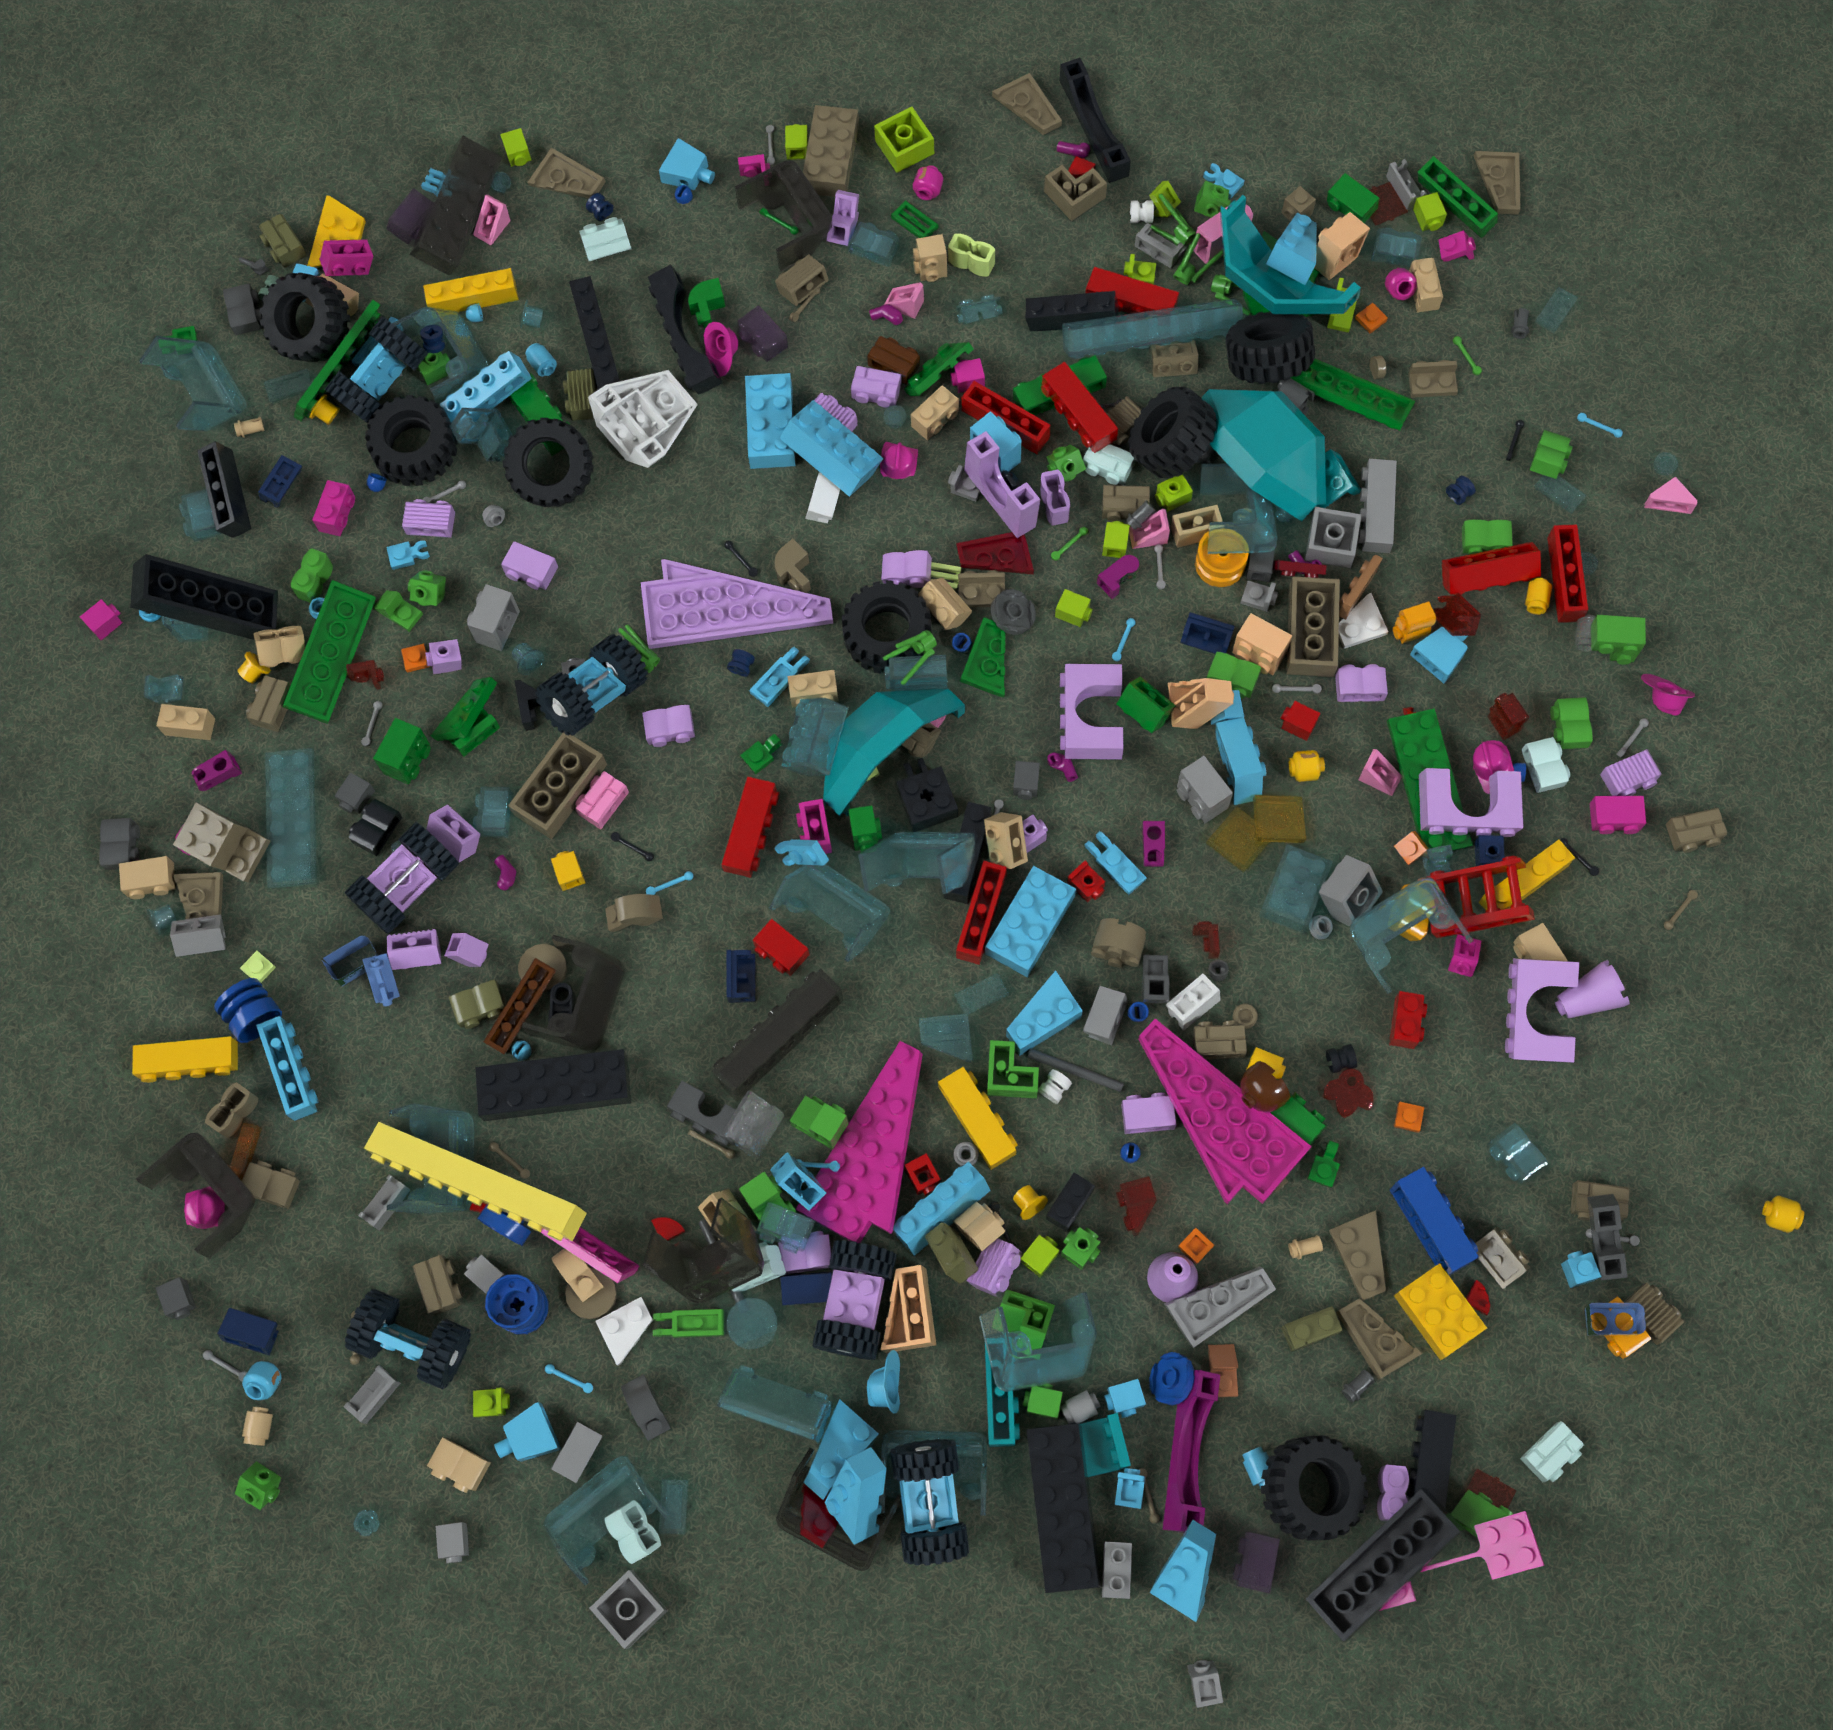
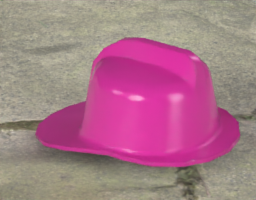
(717, 341)
(898, 460)
(1667, 695)
(1488, 759)
(203, 1208)

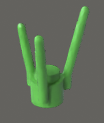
(1183, 232)
(1185, 271)
(1222, 285)
(921, 643)
(648, 656)

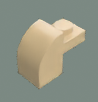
(577, 1274)

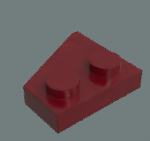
(1289, 568)
(816, 1521)

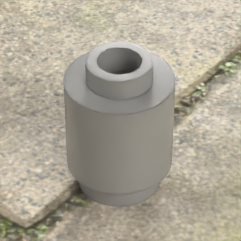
(1080, 1407)

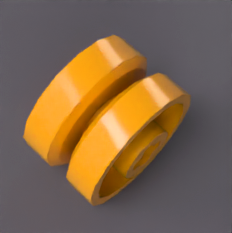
(1219, 569)

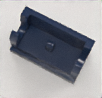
(279, 481)
(1207, 634)
(740, 976)
(805, 1288)
(248, 1331)

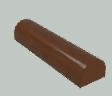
(519, 1006)

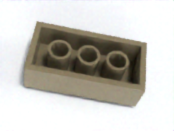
(831, 149)
(1313, 626)
(556, 785)

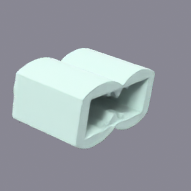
(1545, 764)
(633, 1533)

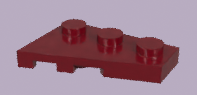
(996, 553)

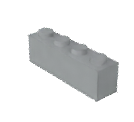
(1378, 505)

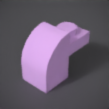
(844, 217)

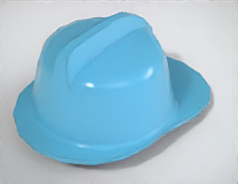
(884, 1383)

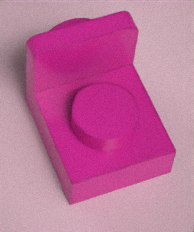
(752, 165)
(1464, 956)

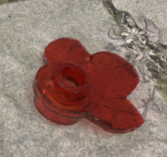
(1347, 1096)

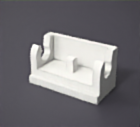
(823, 500)
(1193, 1001)

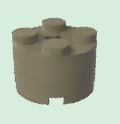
(1119, 943)

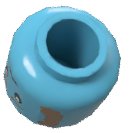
(261, 1380)

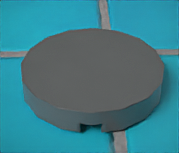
(1013, 612)

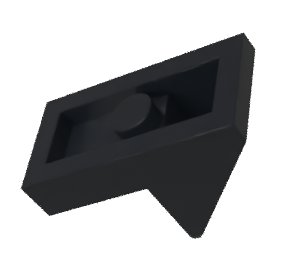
(527, 703)

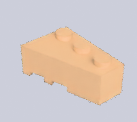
(1198, 701)
(910, 1312)

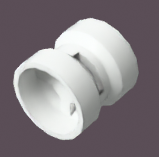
(1142, 211)
(1054, 1086)

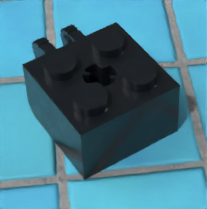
(926, 784)

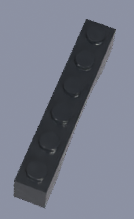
(1105, 145)
(670, 294)
(594, 331)

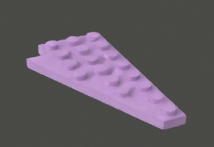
(711, 605)

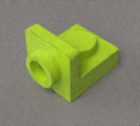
(1168, 192)
(1140, 270)
(490, 1402)

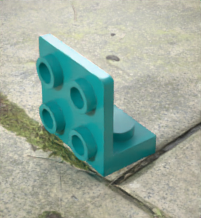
(1338, 478)
(1104, 1446)

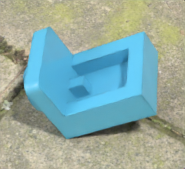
(1130, 1488)

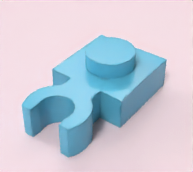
(1227, 179)
(403, 554)

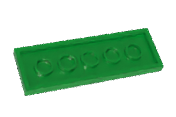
(342, 356)
(1356, 394)
(329, 651)
(1417, 747)

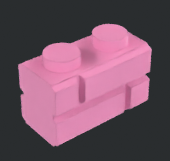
(601, 799)

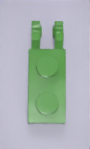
(692, 1323)

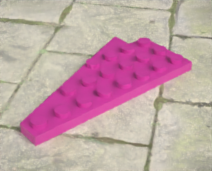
(1234, 1141)
(871, 1154)

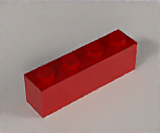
(1132, 294)
(1079, 407)
(1032, 430)
(1491, 568)
(1567, 573)
(749, 827)
(981, 912)

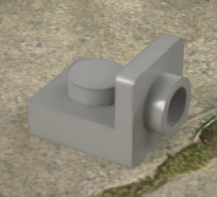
(963, 485)
(1259, 595)
(1205, 1683)

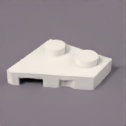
(1362, 623)
(624, 1328)

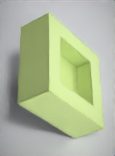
(257, 967)

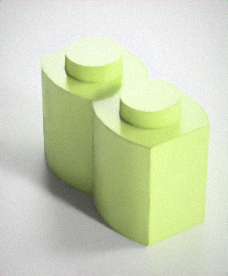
(971, 255)

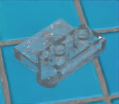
(753, 1124)

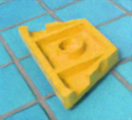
(335, 223)

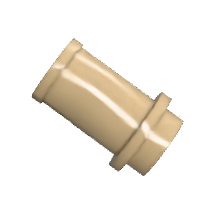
(248, 427)
(1305, 1247)

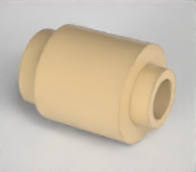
(257, 1426)

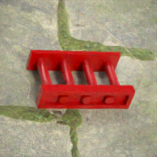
(1494, 916)

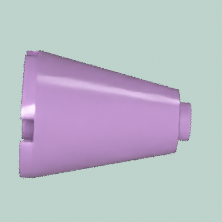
(1595, 993)
(1167, 1284)

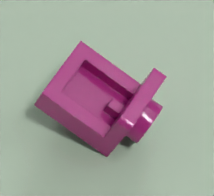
(1457, 246)

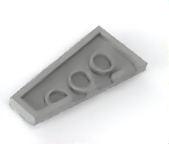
(1215, 1306)

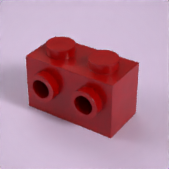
(1406, 1020)

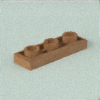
(1358, 586)

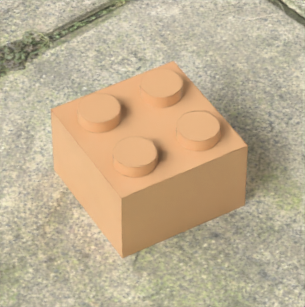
(1340, 245)
(1261, 644)

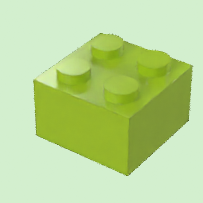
(904, 139)

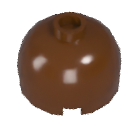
(1262, 1089)

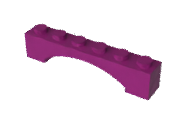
(1183, 1494)

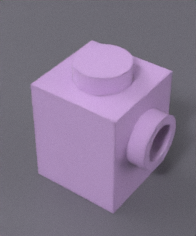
(444, 656)
(1034, 832)
(466, 950)

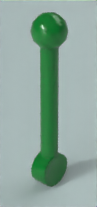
(794, 230)

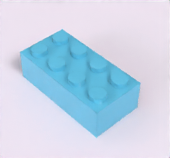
(768, 412)
(831, 448)
(1030, 921)

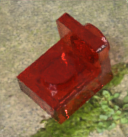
(362, 671)
(1211, 942)

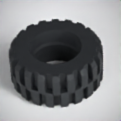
(280, 317)
(1270, 347)
(1172, 432)
(516, 462)
(416, 465)
(877, 600)
(1344, 1482)

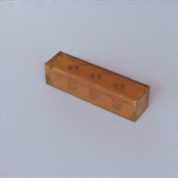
(245, 1148)

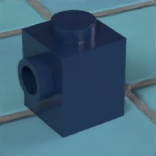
(1489, 849)

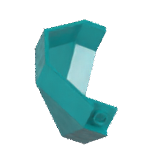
(1246, 266)
(1271, 447)
(876, 732)

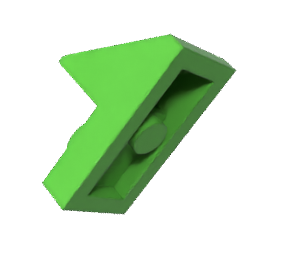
(398, 610)

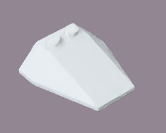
(642, 415)

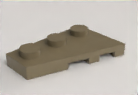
(1029, 103)
(565, 176)
(1501, 178)
(200, 893)
(1361, 1254)
(1377, 1342)

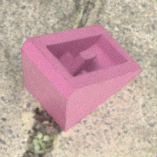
(491, 220)
(907, 299)
(1672, 497)
(1153, 531)
(1380, 773)

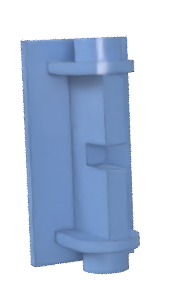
(381, 979)

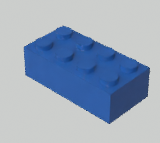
(1433, 1221)

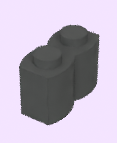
(242, 308)
(118, 842)

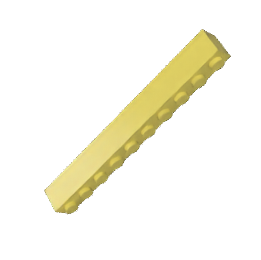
(476, 1182)

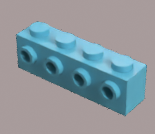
(489, 386)
(287, 1068)
(941, 1206)

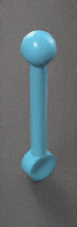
(1583, 417)
(1117, 655)
(687, 876)
(834, 1165)
(587, 1387)

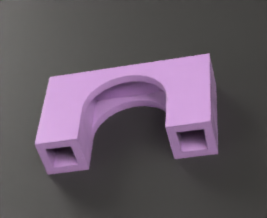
(1015, 507)
(1081, 739)
(1441, 814)
(1527, 978)

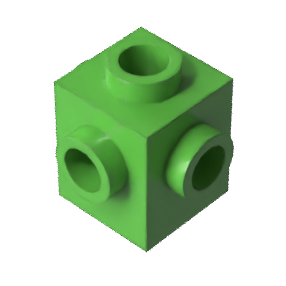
(1211, 199)
(1067, 461)
(427, 588)
(1076, 1255)
(258, 1486)

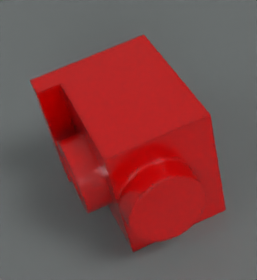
(1086, 891)
(919, 1166)

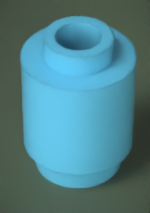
(540, 359)
(1255, 1464)

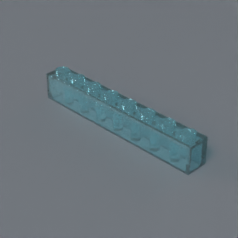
(1150, 328)

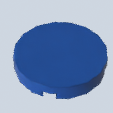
(1172, 1378)

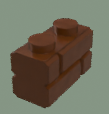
(891, 357)

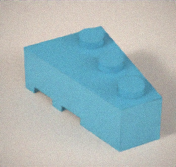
(1296, 249)
(1241, 759)
(1044, 1015)
(843, 1438)
(857, 1494)
(1186, 1572)

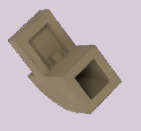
(789, 562)
(635, 910)

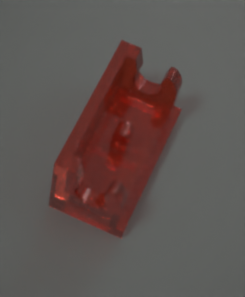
(1457, 616)

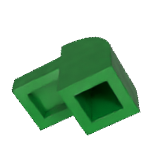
(705, 298)

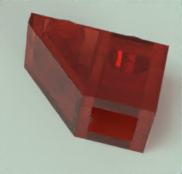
(1138, 1201)

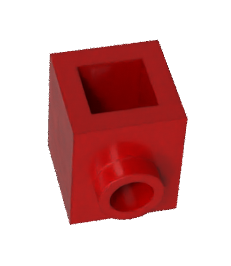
(1299, 720)

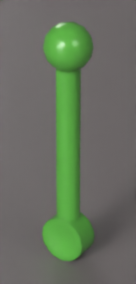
(1476, 369)
(1082, 532)

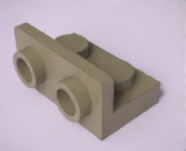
(1174, 359)
(1433, 378)
(980, 588)
(1501, 1257)

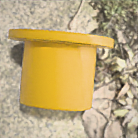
(324, 410)
(250, 669)
(1029, 1202)

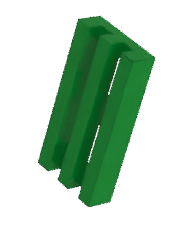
(927, 231)

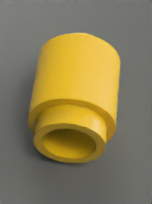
(1538, 596)

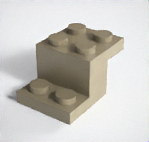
(221, 842)

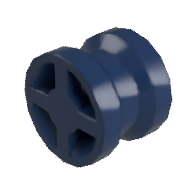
(597, 205)
(432, 339)
(1460, 490)
(740, 662)

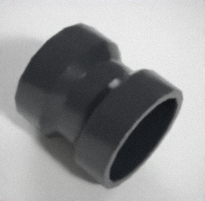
(1341, 1058)

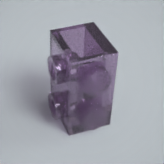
(409, 216)
(762, 334)
(1256, 1562)

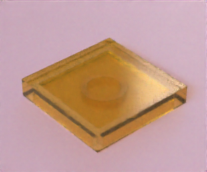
(1279, 819)
(1237, 840)

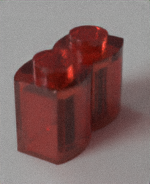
(1507, 715)

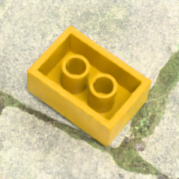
(1440, 1311)

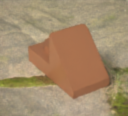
(1224, 1362)

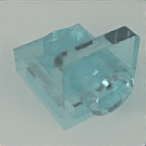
(1437, 859)

